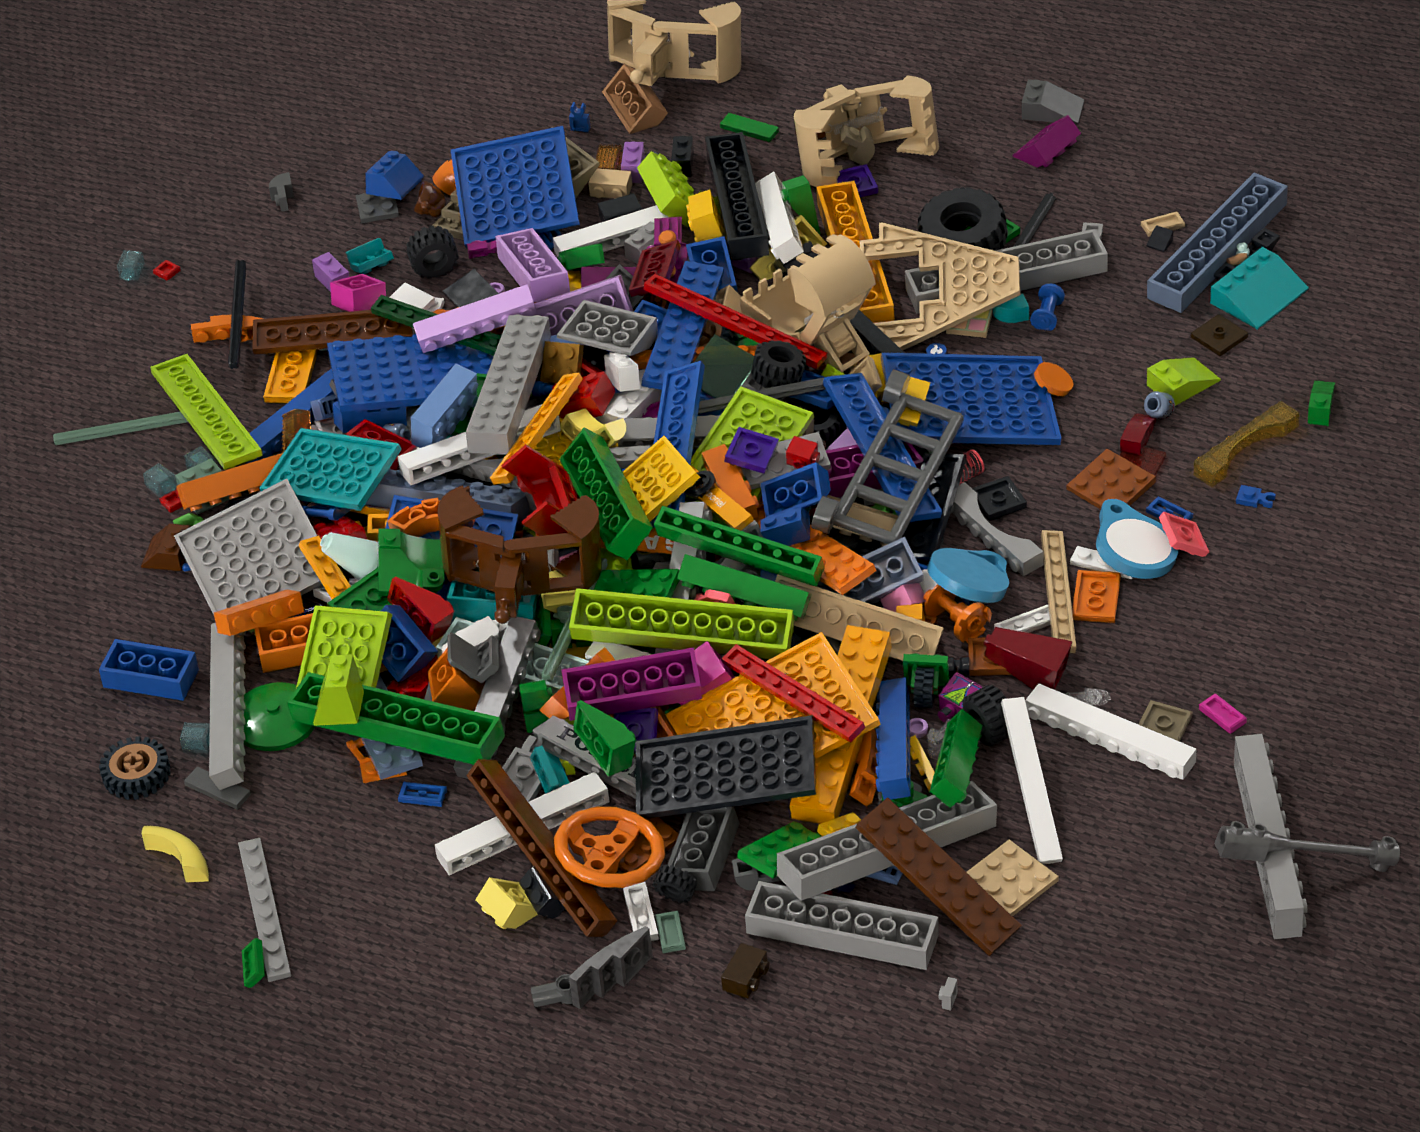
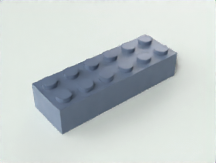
(894, 568)

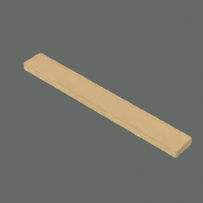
(1058, 586)

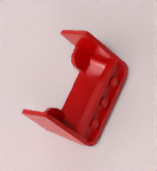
(546, 483)

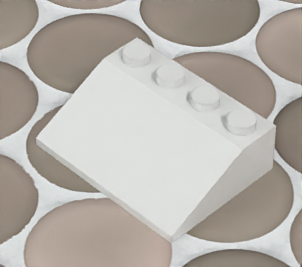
(630, 403)

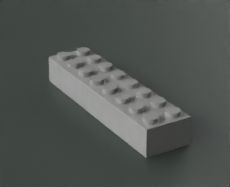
(843, 925)

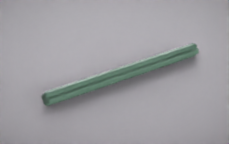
(119, 428)
(562, 644)

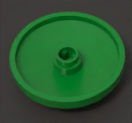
(269, 719)

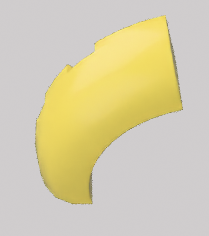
(576, 421)
(181, 847)

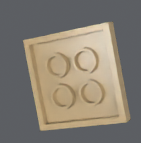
(1012, 877)

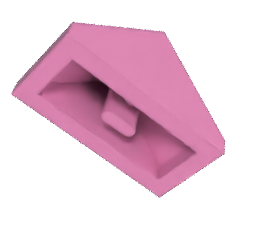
(903, 595)

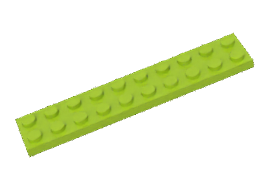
(206, 411)

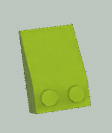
(1180, 378)

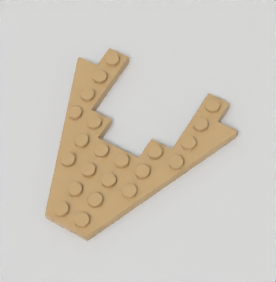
(969, 280)

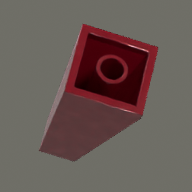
(1029, 656)

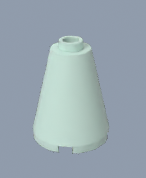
(352, 553)

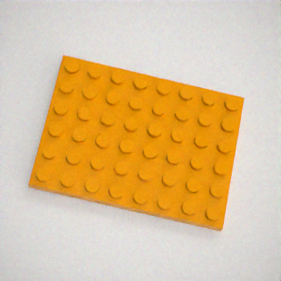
(745, 703)

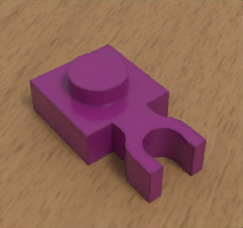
(481, 248)

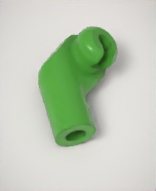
(188, 519)

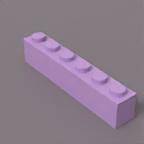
(473, 318)

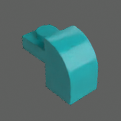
(1013, 310)

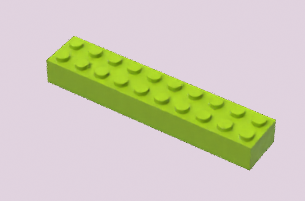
(679, 623)

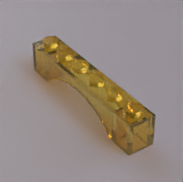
(1274, 422)

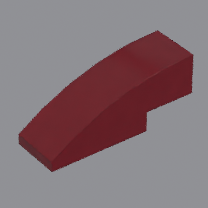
(1137, 433)

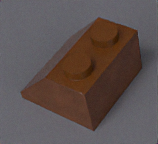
(164, 550)

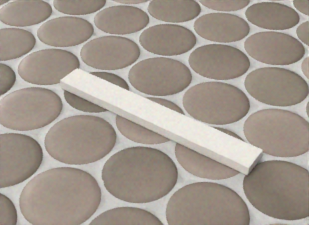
(1031, 780)

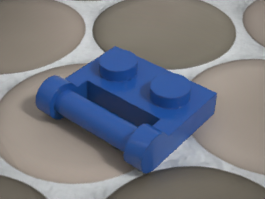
(325, 511)

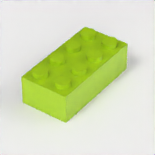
(666, 185)

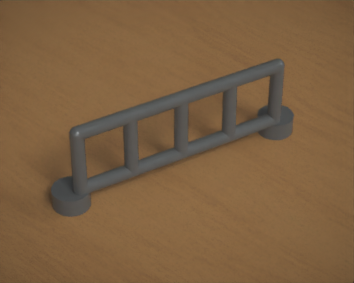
(834, 512)

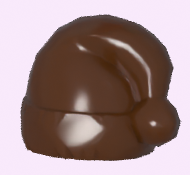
(430, 200)

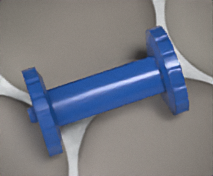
(1044, 317)

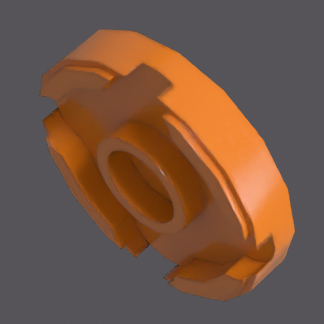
(1053, 378)

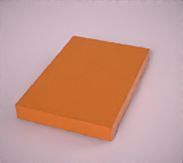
(1096, 596)

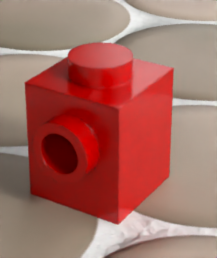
(802, 452)

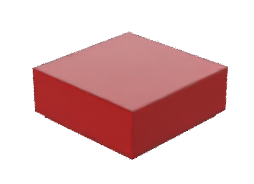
(166, 270)
(171, 501)

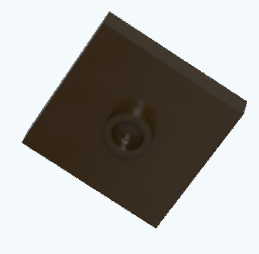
(1219, 335)

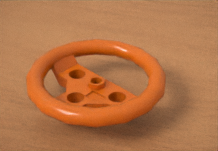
(605, 852)

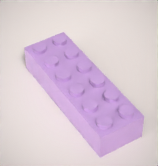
(532, 264)
(606, 292)

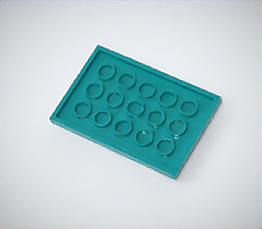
(333, 467)

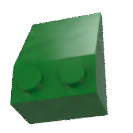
(605, 738)

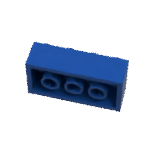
(149, 669)

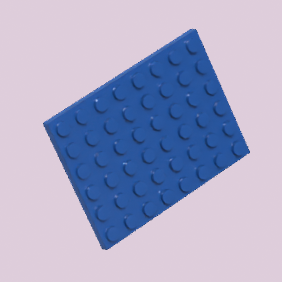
(394, 370)
(990, 391)

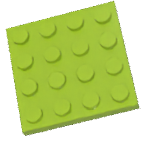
(345, 633)

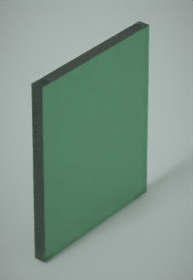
(724, 367)

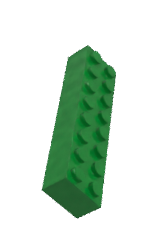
(600, 478)

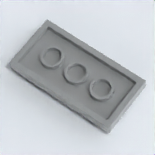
(778, 462)

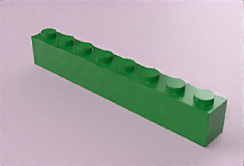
(739, 546)

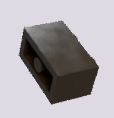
(745, 970)

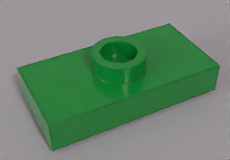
(253, 963)

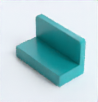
(548, 769)

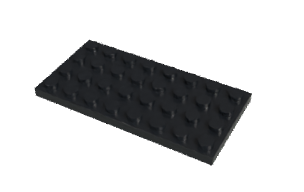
(725, 767)

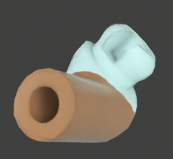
(1241, 255)

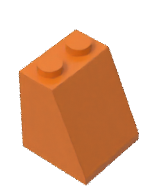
(452, 685)

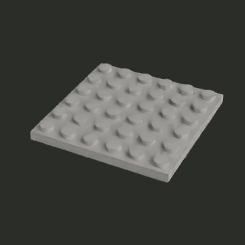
(251, 549)

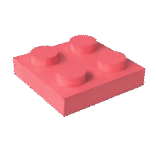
(1183, 534)

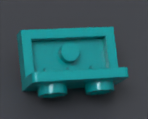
(369, 256)

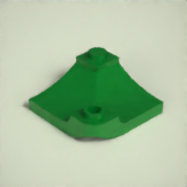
(409, 559)

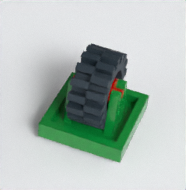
(925, 676)

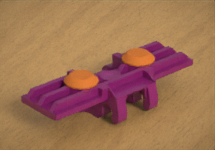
(669, 230)

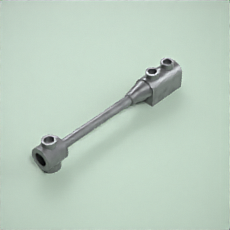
(1256, 842)

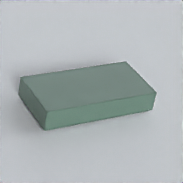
(670, 932)

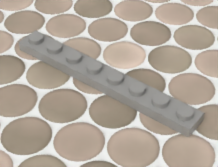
(264, 909)

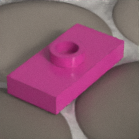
(1222, 713)

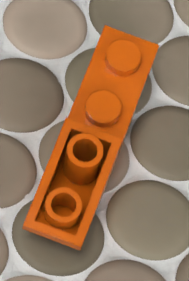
(220, 327)
(864, 783)

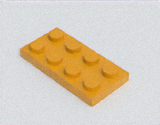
(289, 375)

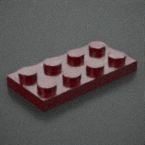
(652, 261)

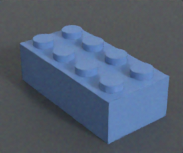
(444, 407)

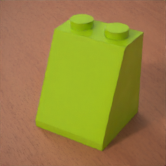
(340, 693)

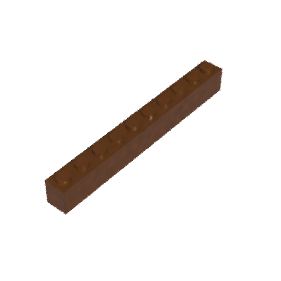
(538, 846)

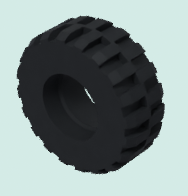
(966, 208)

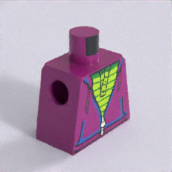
(953, 695)

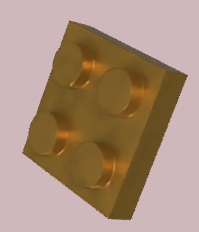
(560, 360)

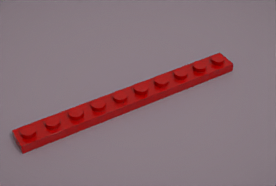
(728, 317)

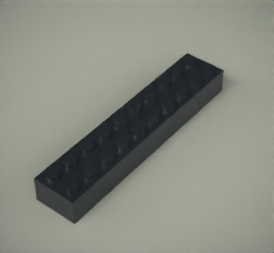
(736, 196)

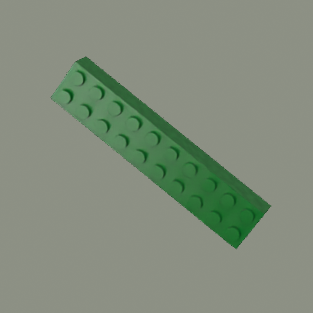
(408, 722)

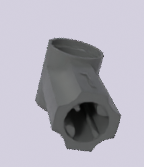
(552, 992)

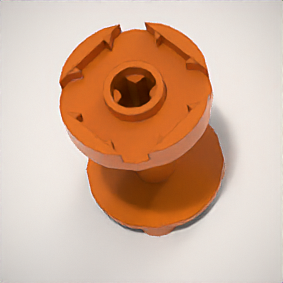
(968, 619)

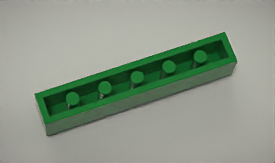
(743, 586)
(956, 759)

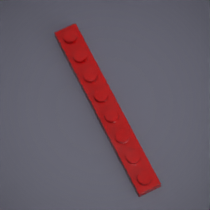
(793, 693)

